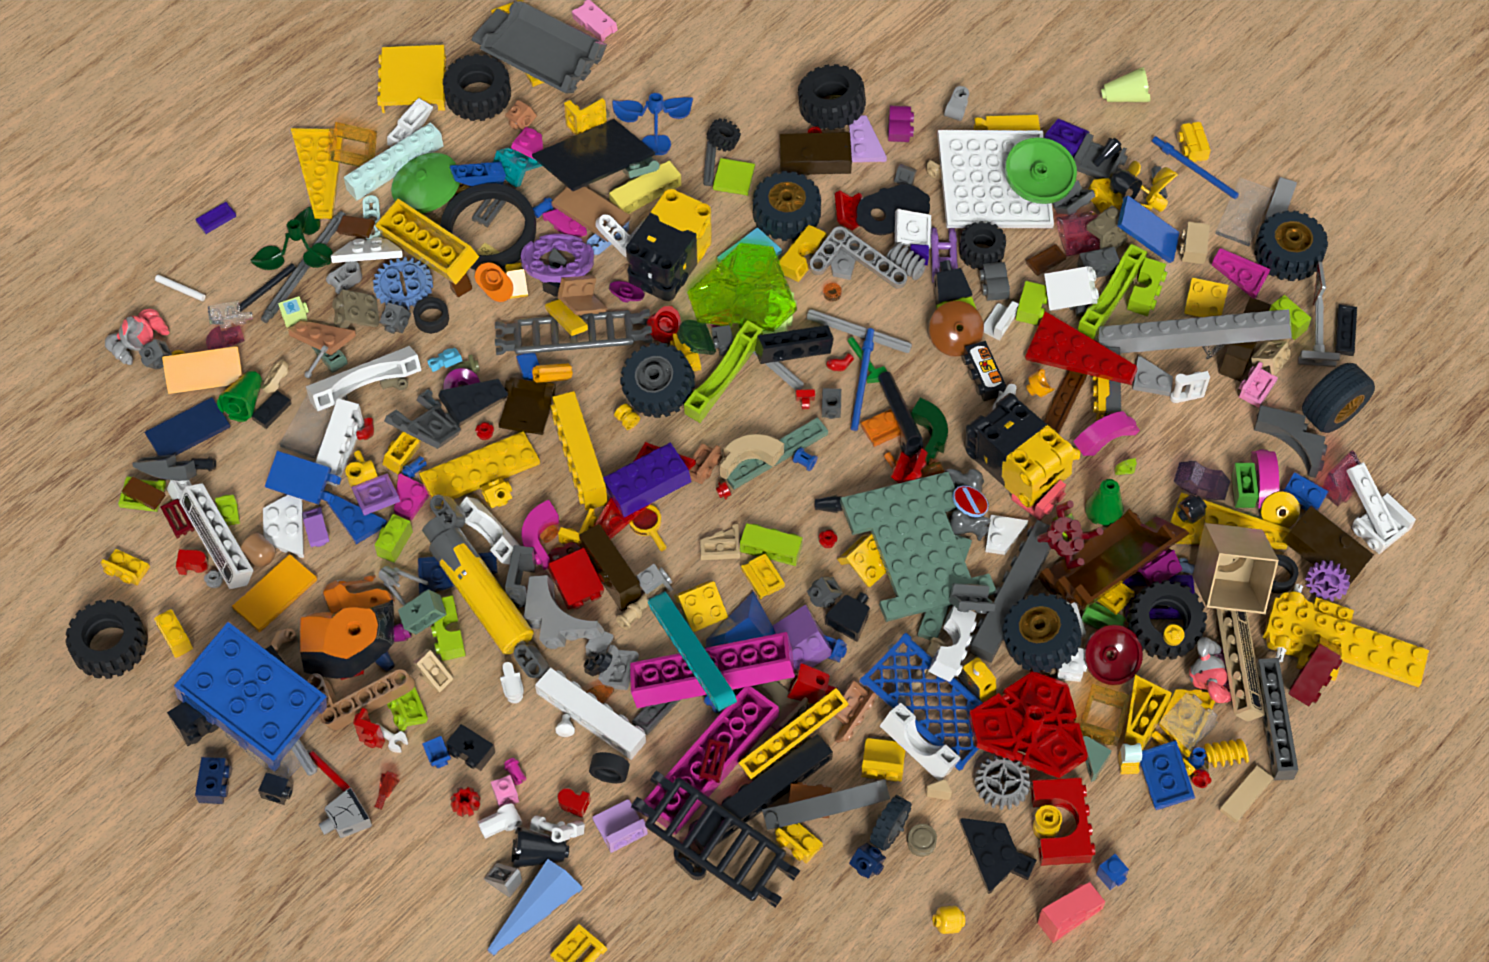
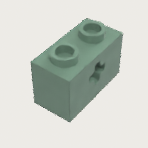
(422, 612)

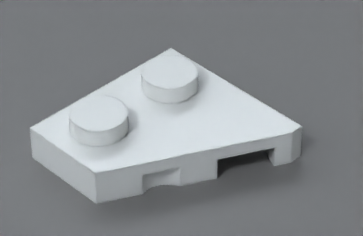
(1003, 532)

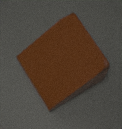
(461, 287)

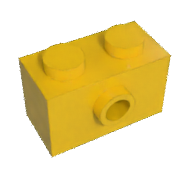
(401, 452)

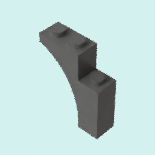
(1292, 430)

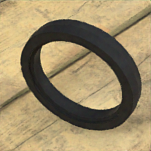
(499, 192)

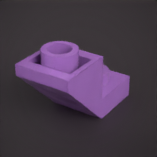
(316, 527)

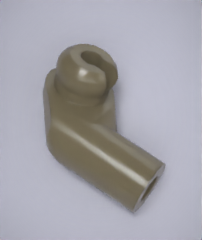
(398, 383)

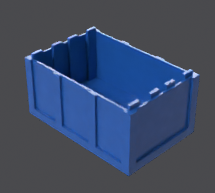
(250, 695)

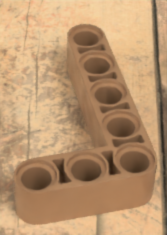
(357, 700)

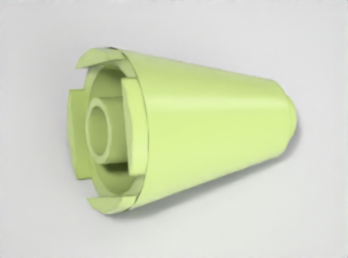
(1128, 88)

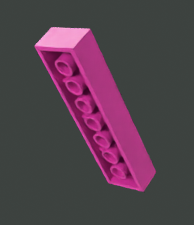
(740, 663)
(740, 727)

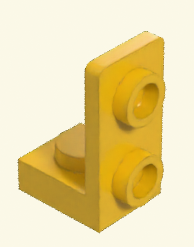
(570, 535)

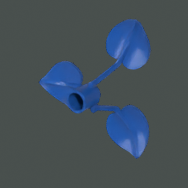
(676, 108)

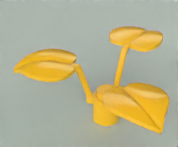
(1160, 180)

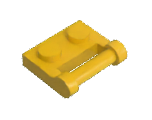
(576, 944)

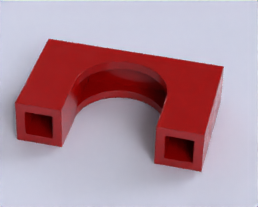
(1070, 795)

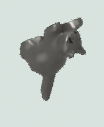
(972, 478)
(963, 523)

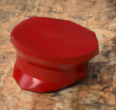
(664, 324)

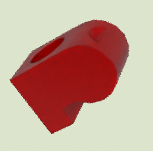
(191, 560)
(574, 803)

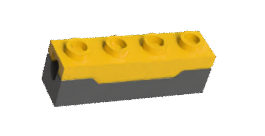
(1107, 394)

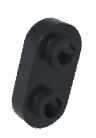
(597, 663)

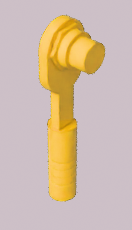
(1161, 740)

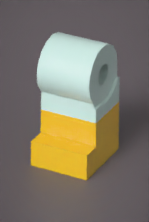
(1130, 758)

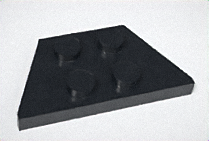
(991, 850)

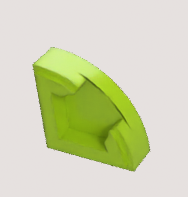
(1126, 467)

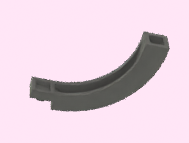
(826, 804)

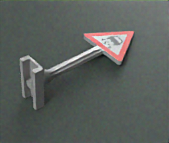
(1318, 356)

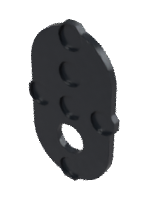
(889, 200)

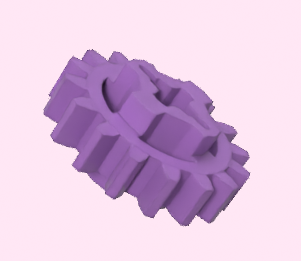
(1327, 580)

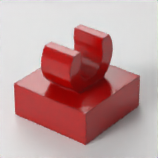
(805, 396)

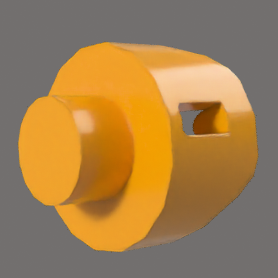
(1038, 384)

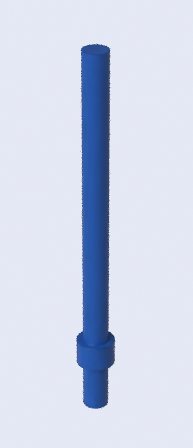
(1168, 149)
(867, 348)

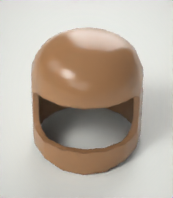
(258, 550)

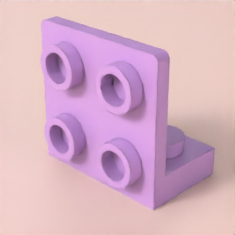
(620, 825)

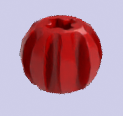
(465, 801)

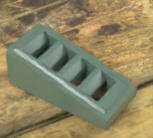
(333, 365)

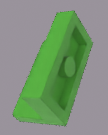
(1099, 616)

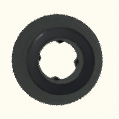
(829, 504)

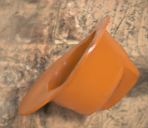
(494, 282)

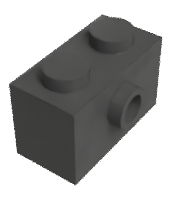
(1102, 261)

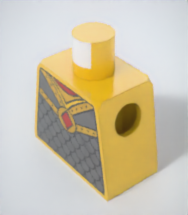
(976, 678)

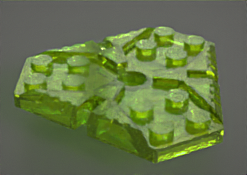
(749, 287)

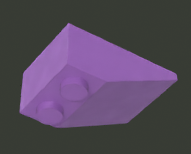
(806, 638)

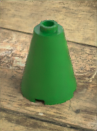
(241, 397)
(1105, 503)

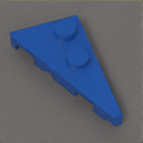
(353, 520)

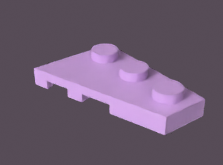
(864, 142)

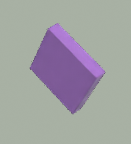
(375, 494)

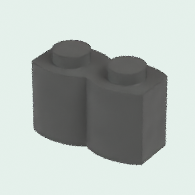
(995, 281)

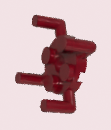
(1074, 532)

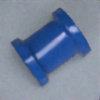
(805, 459)

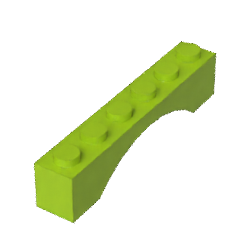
(1124, 275)
(709, 392)

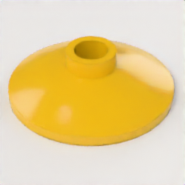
(1277, 501)

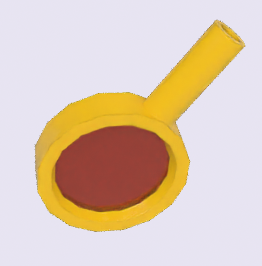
(647, 524)

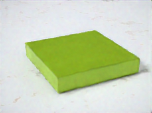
(734, 176)

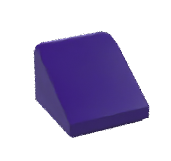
(922, 251)

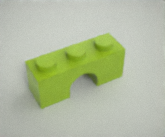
(1143, 299)
(449, 643)

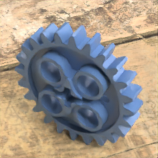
(420, 280)

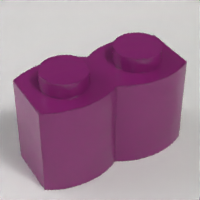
(900, 123)

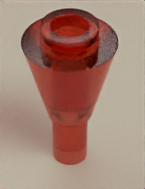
(387, 784)

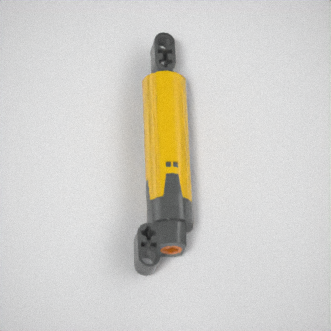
(480, 586)

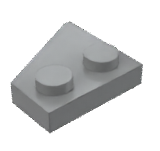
(843, 263)

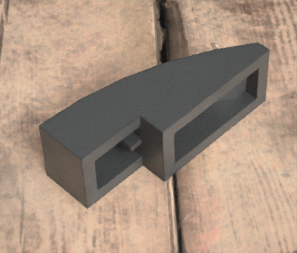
(166, 467)

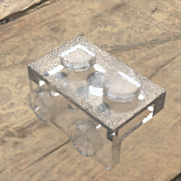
(227, 313)

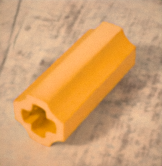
(552, 372)

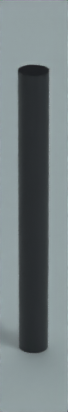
(266, 287)

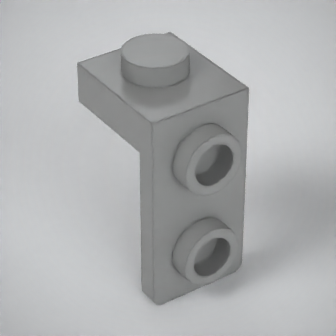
(654, 577)

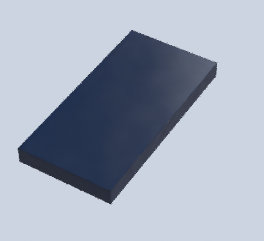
(187, 429)

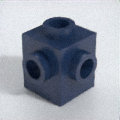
(868, 861)

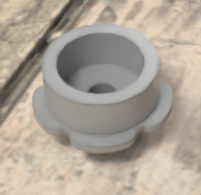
(213, 583)

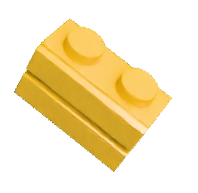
(1194, 141)
(173, 633)

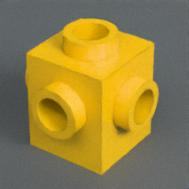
(496, 492)

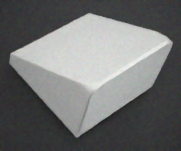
(176, 488)

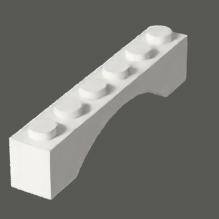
(393, 365)

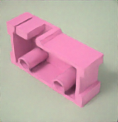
(594, 20)

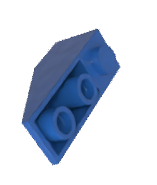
(478, 173)

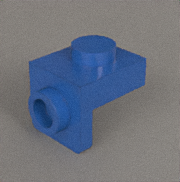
(839, 648)
(436, 752)

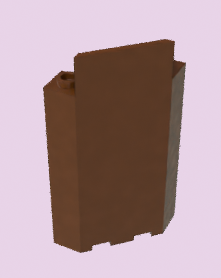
(1111, 558)

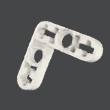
(625, 237)

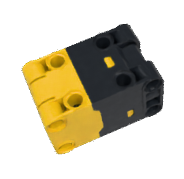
(669, 244)
(1019, 450)

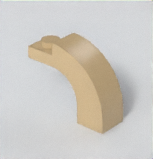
(750, 447)

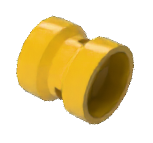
(627, 416)

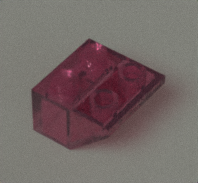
(1074, 233)

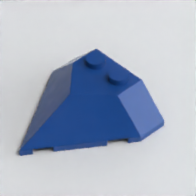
(744, 623)

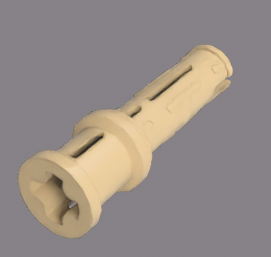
(635, 610)
(933, 648)

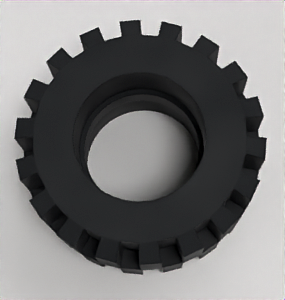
(982, 234)

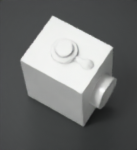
(1074, 669)

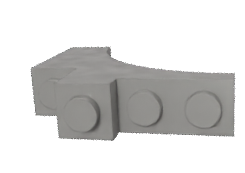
(555, 625)

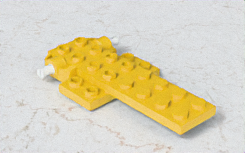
(1297, 625)

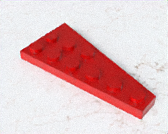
(1068, 349)

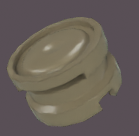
(922, 840)

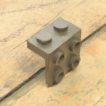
(1106, 229)
(356, 309)

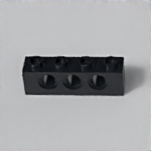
(794, 344)

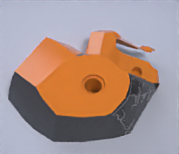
(350, 634)

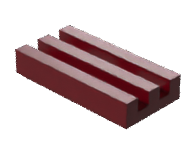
(183, 530)
(710, 776)

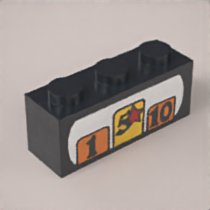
(983, 370)

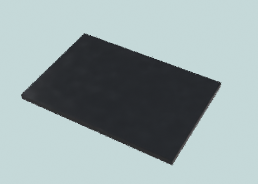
(593, 154)

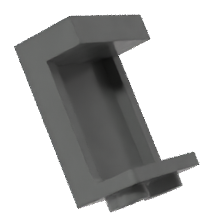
(1088, 154)
(522, 560)

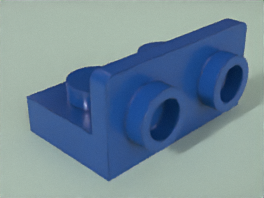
(1306, 491)

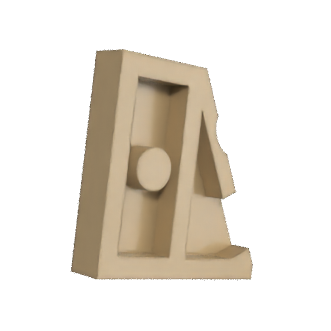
(721, 545)

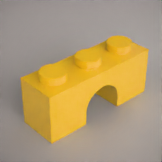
(808, 242)

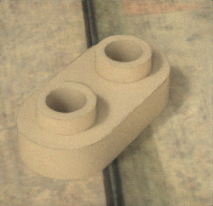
(272, 380)

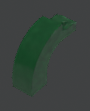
(934, 421)

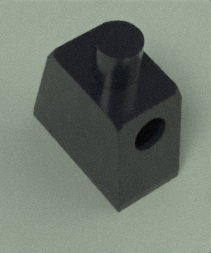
(950, 284)
(849, 616)

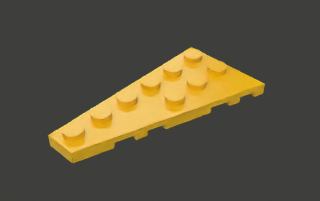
(317, 170)
(1224, 516)

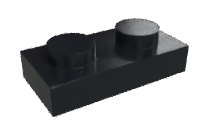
(271, 409)

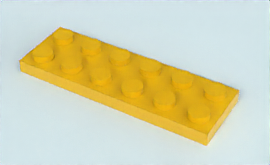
(478, 467)

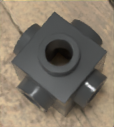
(394, 318)
(153, 353)
(824, 592)

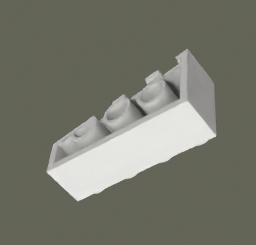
(340, 437)

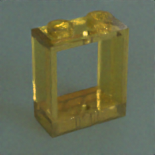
(352, 133)
(1108, 697)

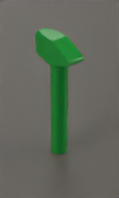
(874, 373)

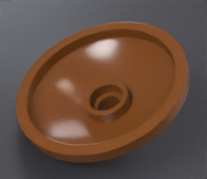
(944, 323)

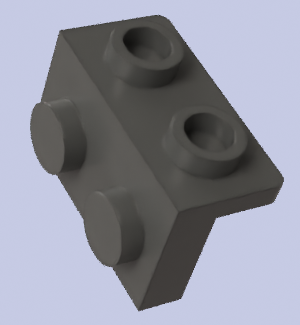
(1074, 200)
(971, 597)

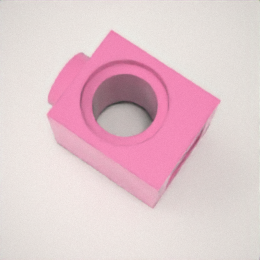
(504, 791)

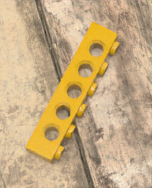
(793, 733)

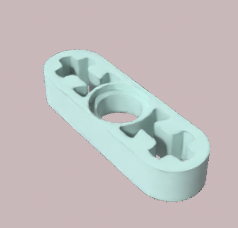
(375, 212)

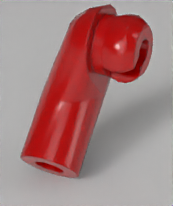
(840, 364)
(368, 430)

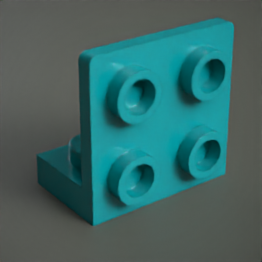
(515, 165)

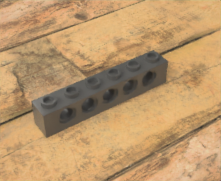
(1277, 720)

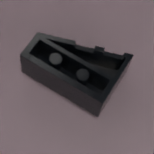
(472, 400)

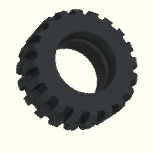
(479, 104)
(831, 112)
(1180, 600)
(100, 617)

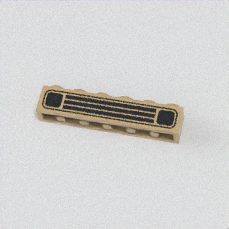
(1240, 664)

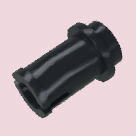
(205, 463)

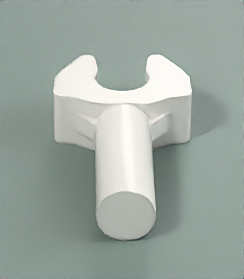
(393, 738)

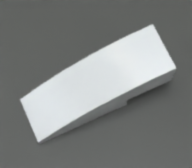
(410, 122)

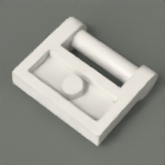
(1195, 388)

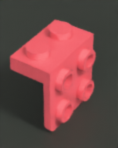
(1046, 503)

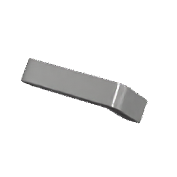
(858, 255)

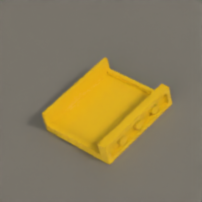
(411, 74)

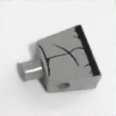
(345, 815)

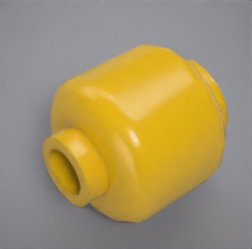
(948, 919)

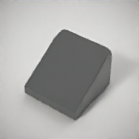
(557, 259)

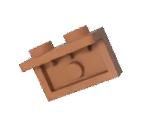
(706, 460)

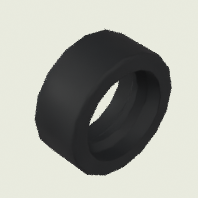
(431, 303)
(1290, 565)
(609, 767)

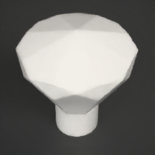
(565, 727)

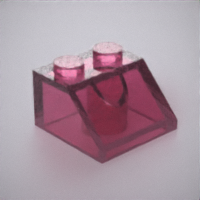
(1339, 482)

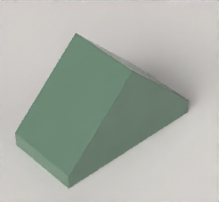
(1097, 757)

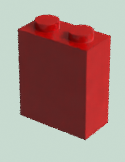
(576, 579)

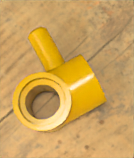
(363, 468)

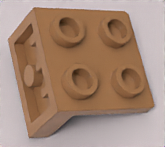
(578, 295)

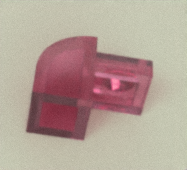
(222, 339)

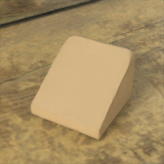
(939, 790)

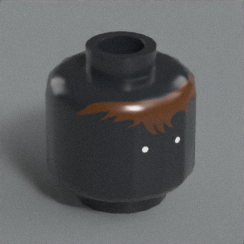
(1191, 509)

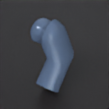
(1187, 567)

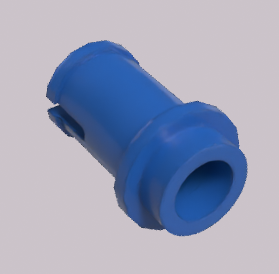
(543, 207)
(411, 469)
(1197, 757)

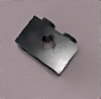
(465, 739)

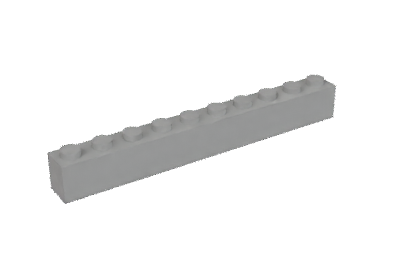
(1197, 331)

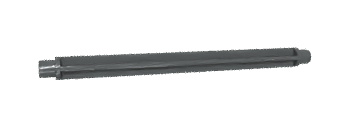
(300, 270)

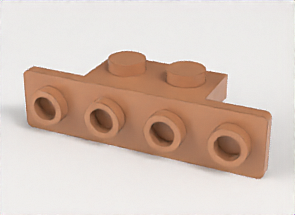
(852, 715)

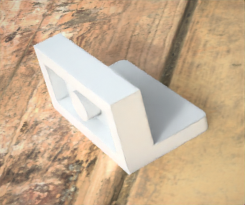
(1000, 320)

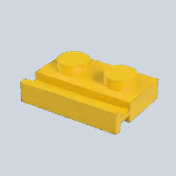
(762, 576)
(1117, 598)

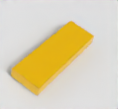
(566, 318)

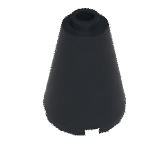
(535, 848)

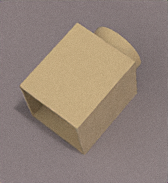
(1236, 583)

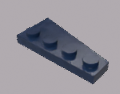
(437, 579)

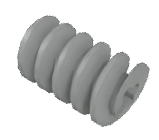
(906, 261)

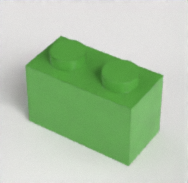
(1244, 485)

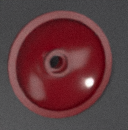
(1124, 659)

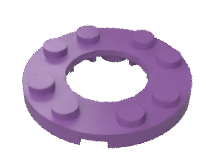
(533, 251)

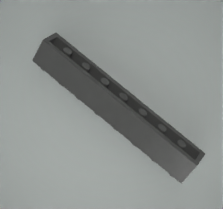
(1015, 587)

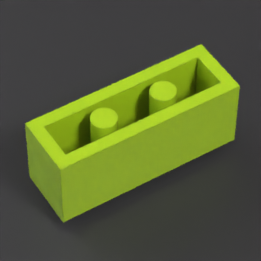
(776, 544)

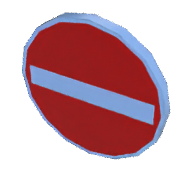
(970, 501)

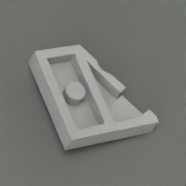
(1151, 378)

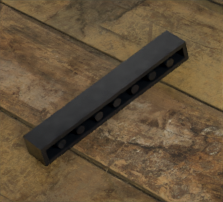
(768, 787)

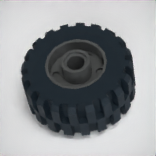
(657, 380)

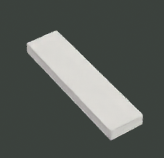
(1372, 501)

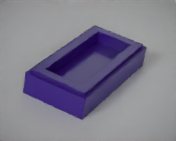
(215, 217)

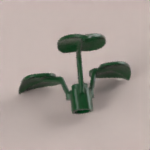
(304, 223)

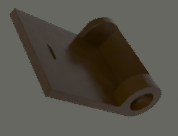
(527, 405)

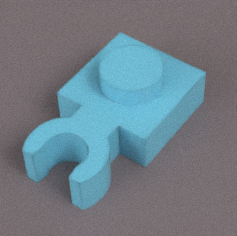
(447, 358)

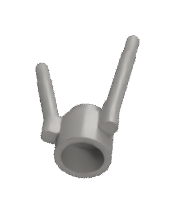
(390, 577)

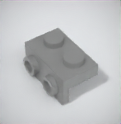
(618, 672)

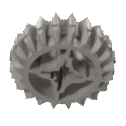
(986, 783)

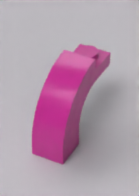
(1104, 431)
(1266, 473)
(534, 524)

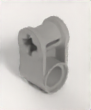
(957, 104)
(344, 276)

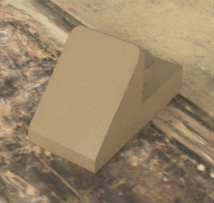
(432, 671)

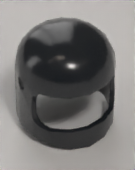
(1122, 181)

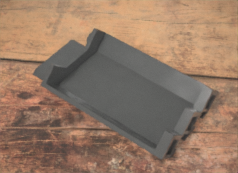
(540, 45)

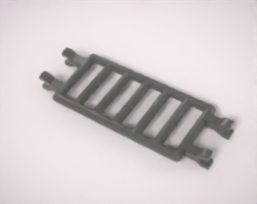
(516, 344)

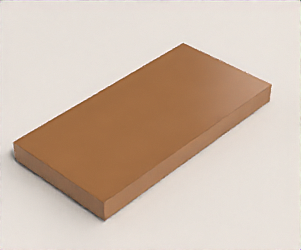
(587, 206)

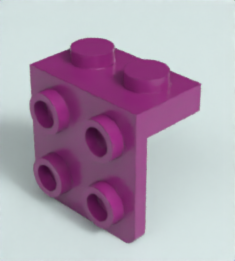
(1161, 568)

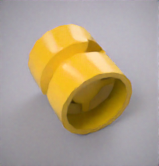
(1047, 822)

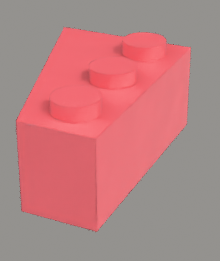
(1070, 911)

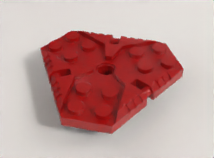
(1032, 725)

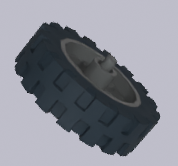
(890, 822)

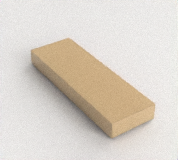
(1246, 794)

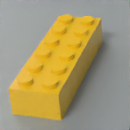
(427, 241)
(579, 451)

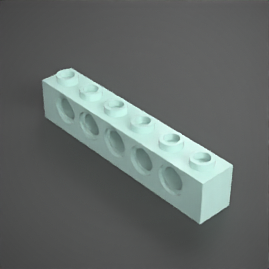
(387, 164)

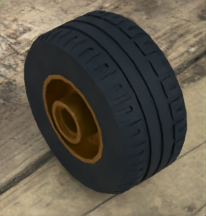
(1338, 397)

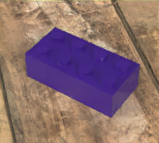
(647, 479)

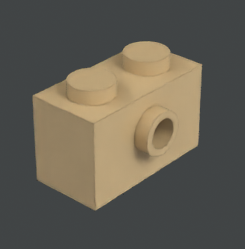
(1195, 242)

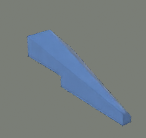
(547, 892)

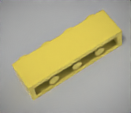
(645, 188)

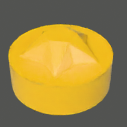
(1173, 635)

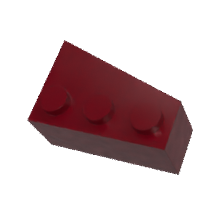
(1316, 672)

